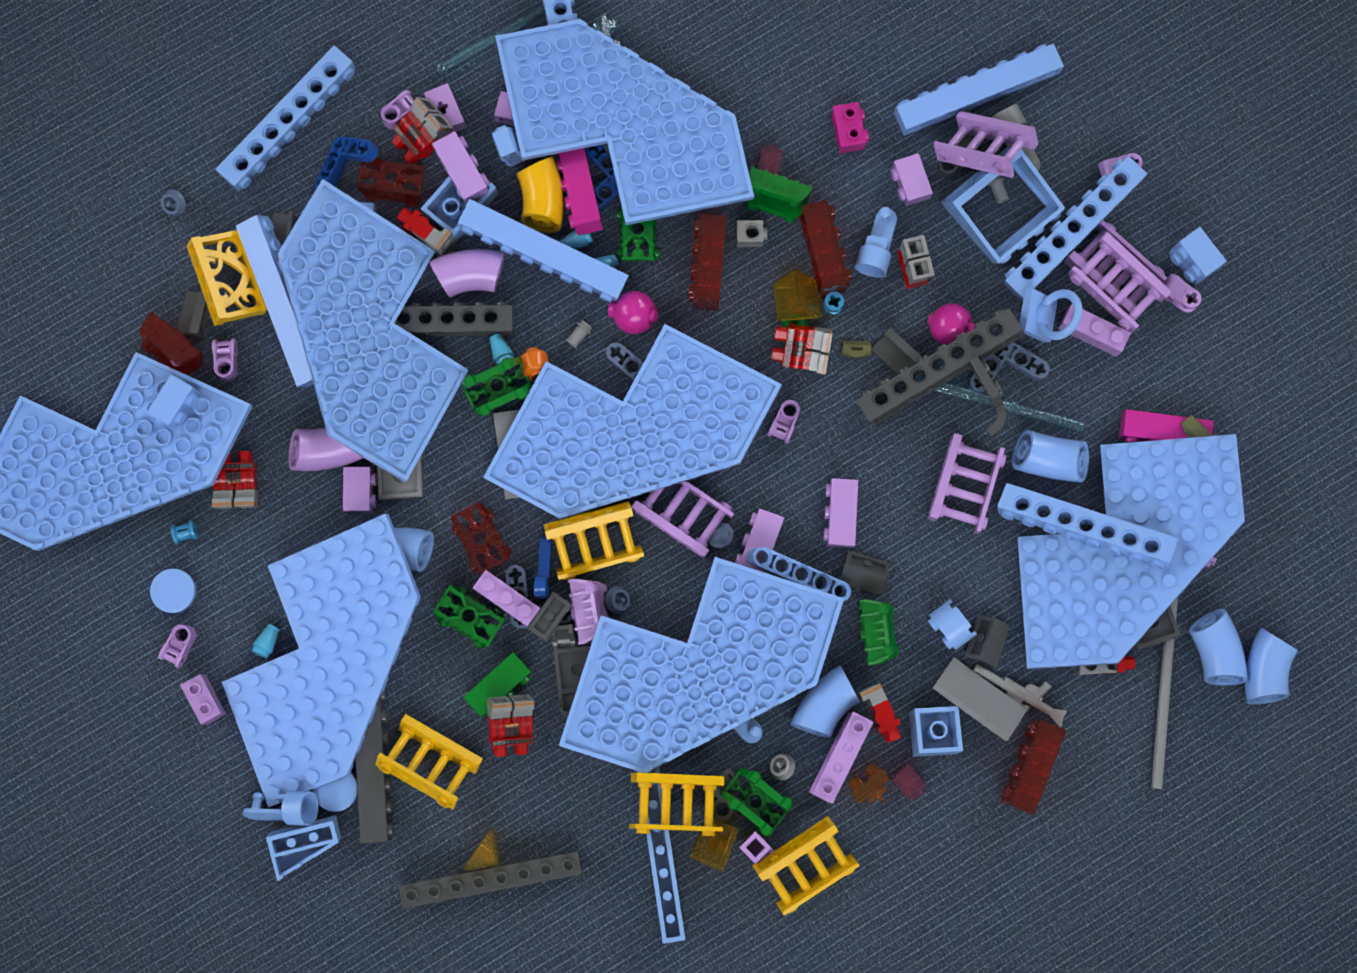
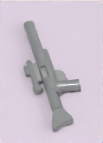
(1030, 693)

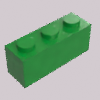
(499, 683)

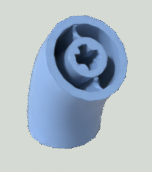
(1051, 457)
(417, 546)
(1219, 649)
(1268, 669)
(825, 704)

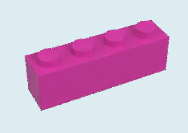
(580, 191)
(1148, 426)

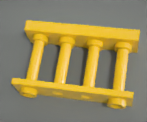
(578, 525)
(434, 741)
(666, 783)
(794, 849)

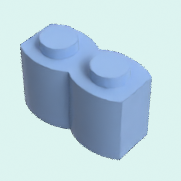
(507, 145)

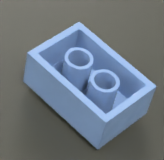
(447, 206)

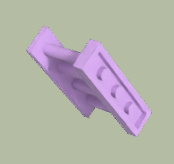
(986, 128)
(1096, 274)
(1139, 274)
(945, 488)
(681, 532)
(840, 757)

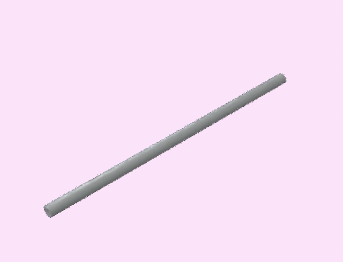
(1163, 708)

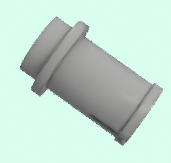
(999, 189)
(579, 334)

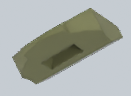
(856, 348)
(1194, 428)

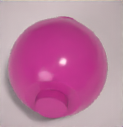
(633, 312)
(949, 322)

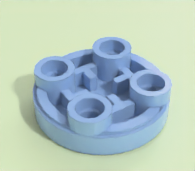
(173, 591)
(337, 794)

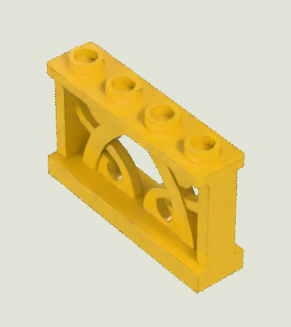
(216, 303)

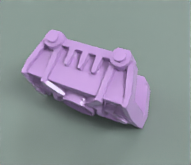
(587, 607)

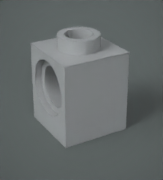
(745, 225)

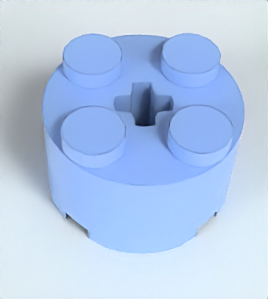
(952, 625)

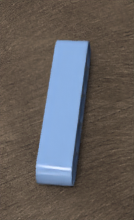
(789, 570)

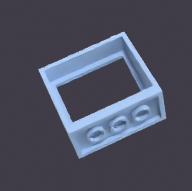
(1033, 179)

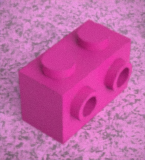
(849, 127)

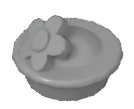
(782, 766)

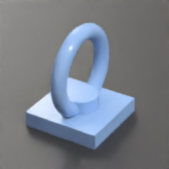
(1039, 314)

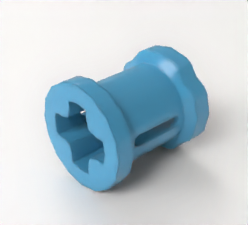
(834, 296)
(184, 532)

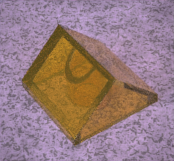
(796, 297)
(715, 849)
(487, 853)

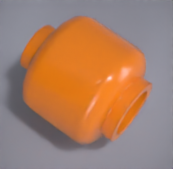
(533, 362)

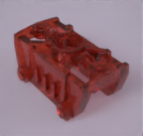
(391, 190)
(169, 345)
(492, 538)

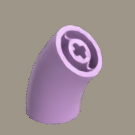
(469, 270)
(317, 451)

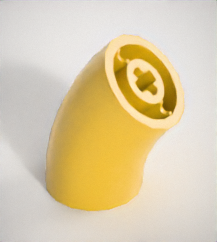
(542, 196)

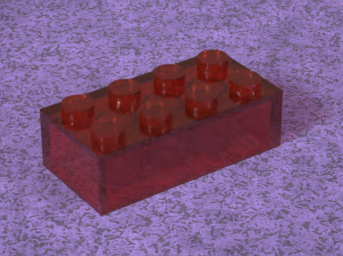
(824, 248)
(709, 260)
(1032, 766)

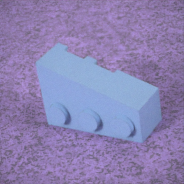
(299, 844)

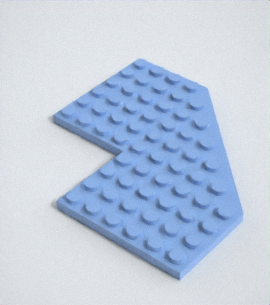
(664, 140)
(346, 289)
(678, 422)
(76, 479)
(1096, 604)
(349, 615)
(660, 697)

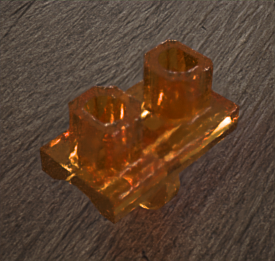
(876, 779)

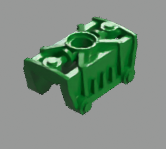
(777, 194)
(626, 235)
(499, 397)
(467, 628)
(878, 631)
(766, 795)

